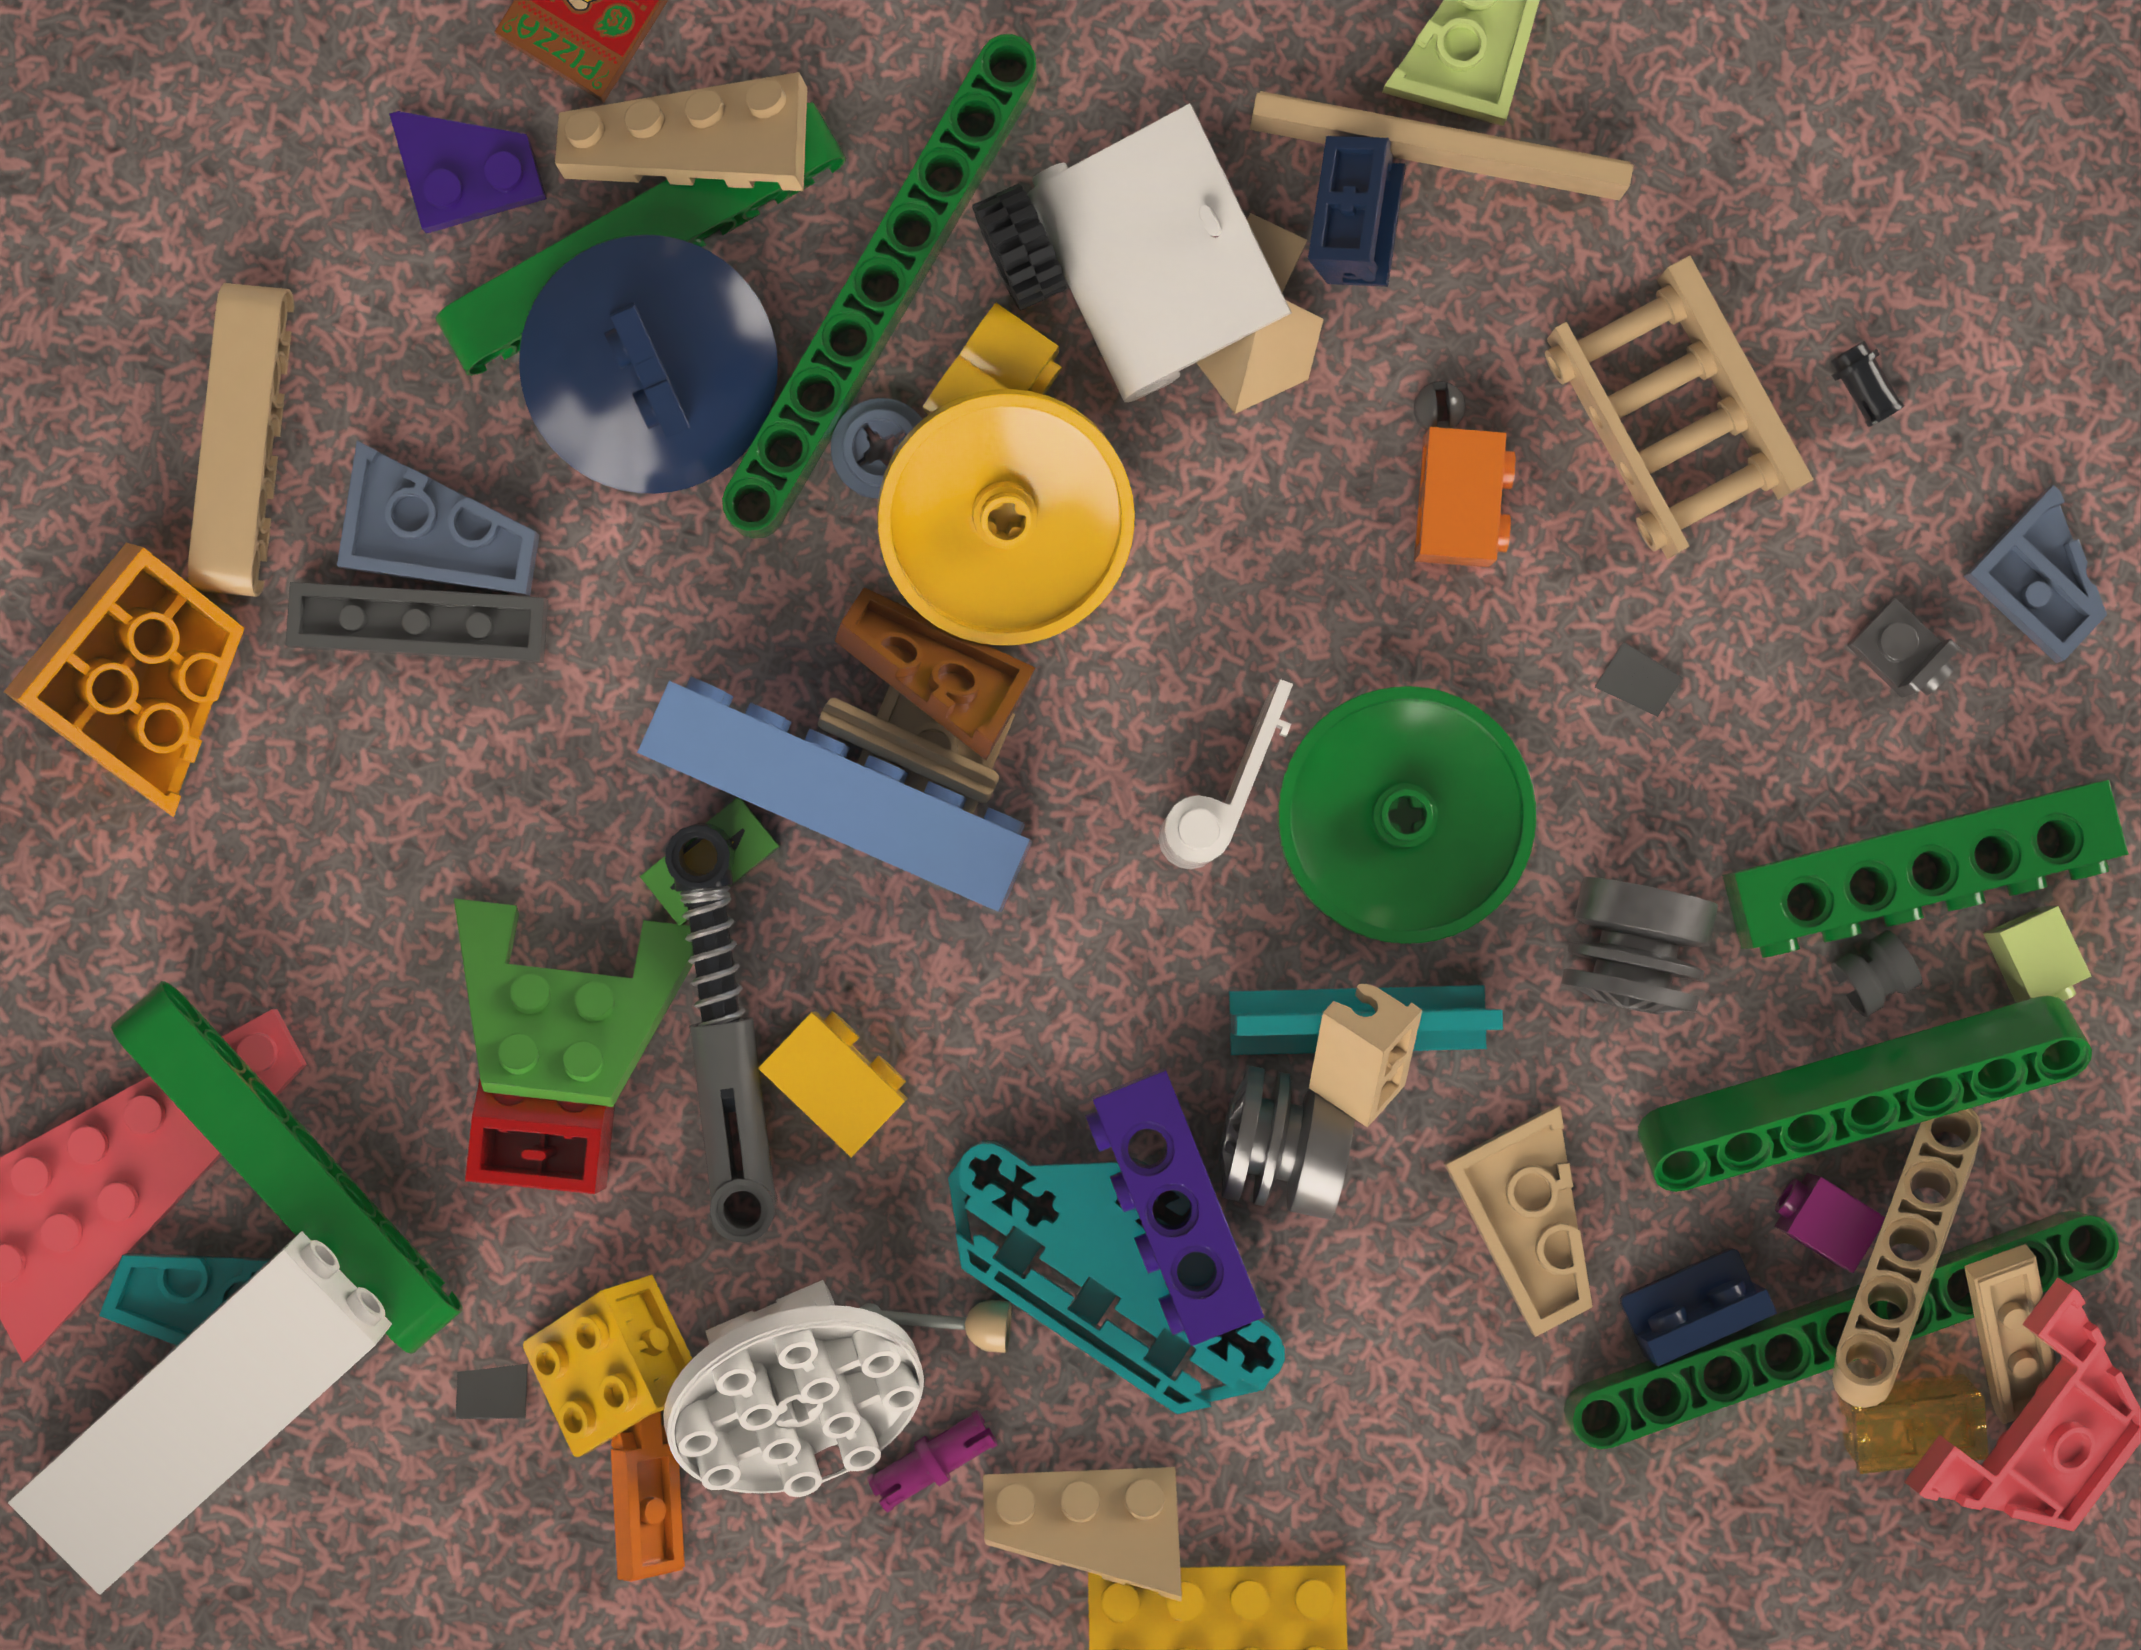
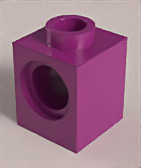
(1828, 1220)

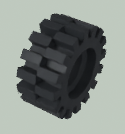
(1019, 246)

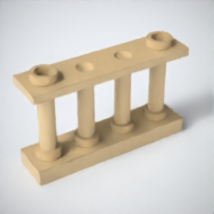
(1712, 354)

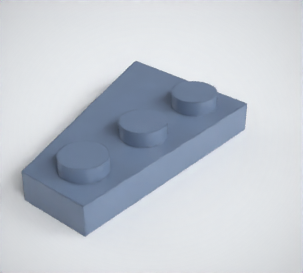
(427, 532)

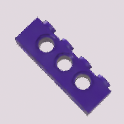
(1228, 1296)

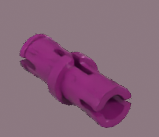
(932, 1461)

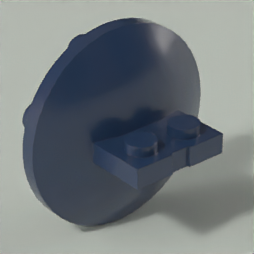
(648, 364)

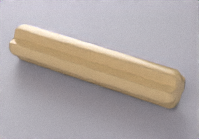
(908, 750)

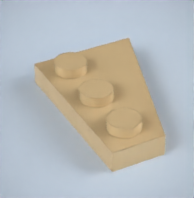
(1091, 1520)

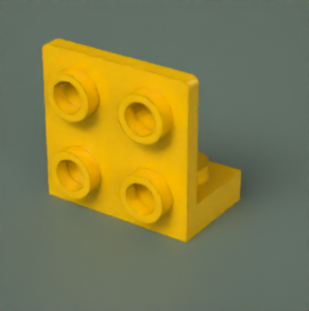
(608, 1362)

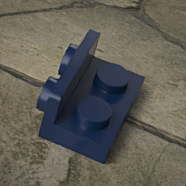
(1695, 1307)

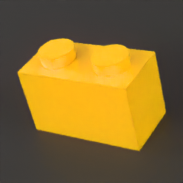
(835, 1081)

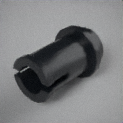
(1867, 383)

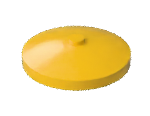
(1005, 517)

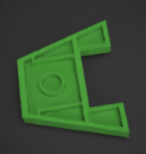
(563, 1029)

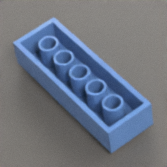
(835, 796)

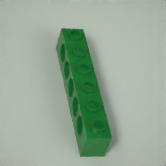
(2080, 814)

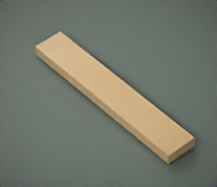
(1446, 146)

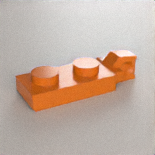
(646, 1502)

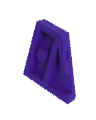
(464, 169)

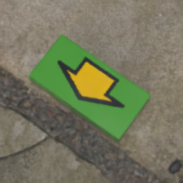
(751, 846)

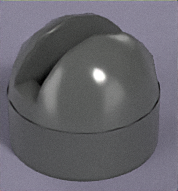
(1427, 405)

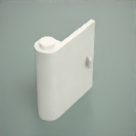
(1143, 256)
(1203, 827)

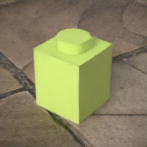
(2038, 955)

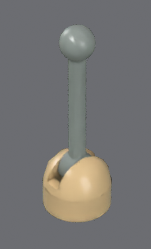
(985, 1325)

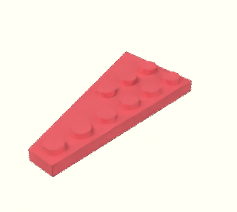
(103, 1185)

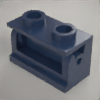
(1356, 211)

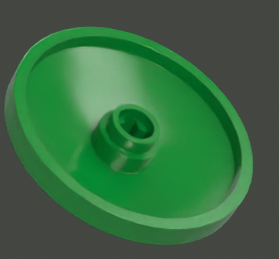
(1406, 815)

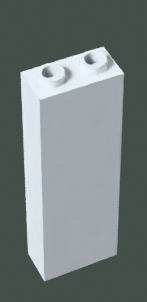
(202, 1412)

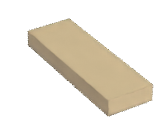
(2002, 1297)

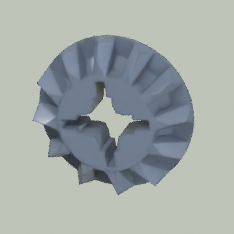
(851, 442)

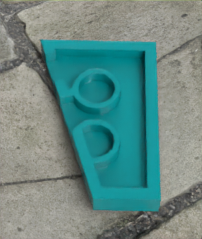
(173, 1293)

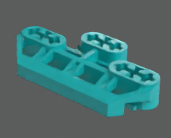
(1097, 1250)

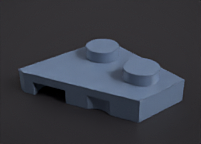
(2041, 579)

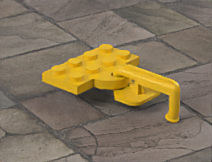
(1224, 1610)

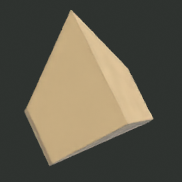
(1265, 360)

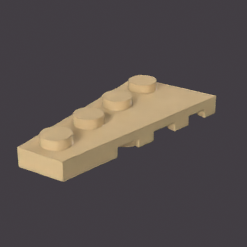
(713, 132)

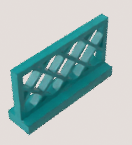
(1291, 1019)

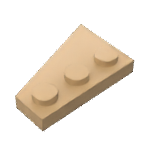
(1527, 1217)

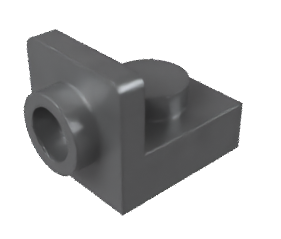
(1904, 651)

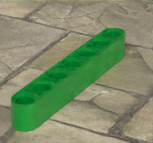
(493, 316)
(1863, 1093)
(283, 1161)

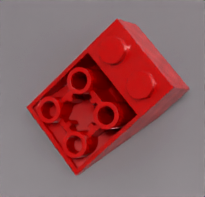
(539, 1143)

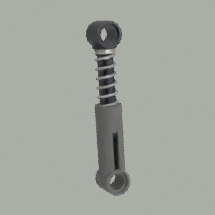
(723, 1042)

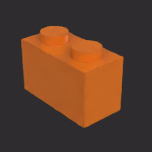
(1463, 497)

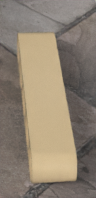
(237, 439)
(1901, 1280)

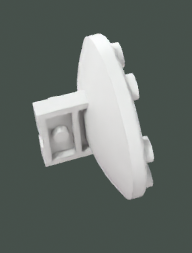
(789, 1387)

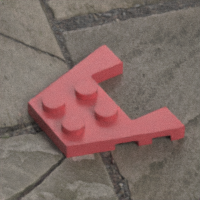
(2062, 1442)

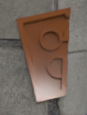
(951, 679)

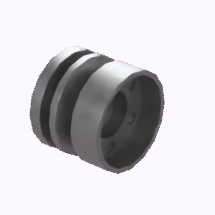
(1639, 944)
(1287, 1143)

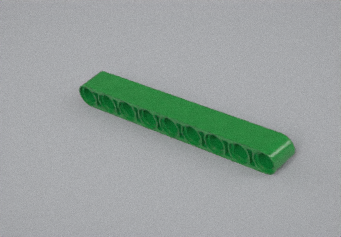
(888, 257)
(1806, 1330)

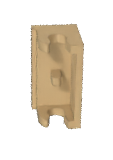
(1364, 1059)

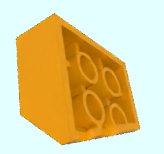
(133, 673)

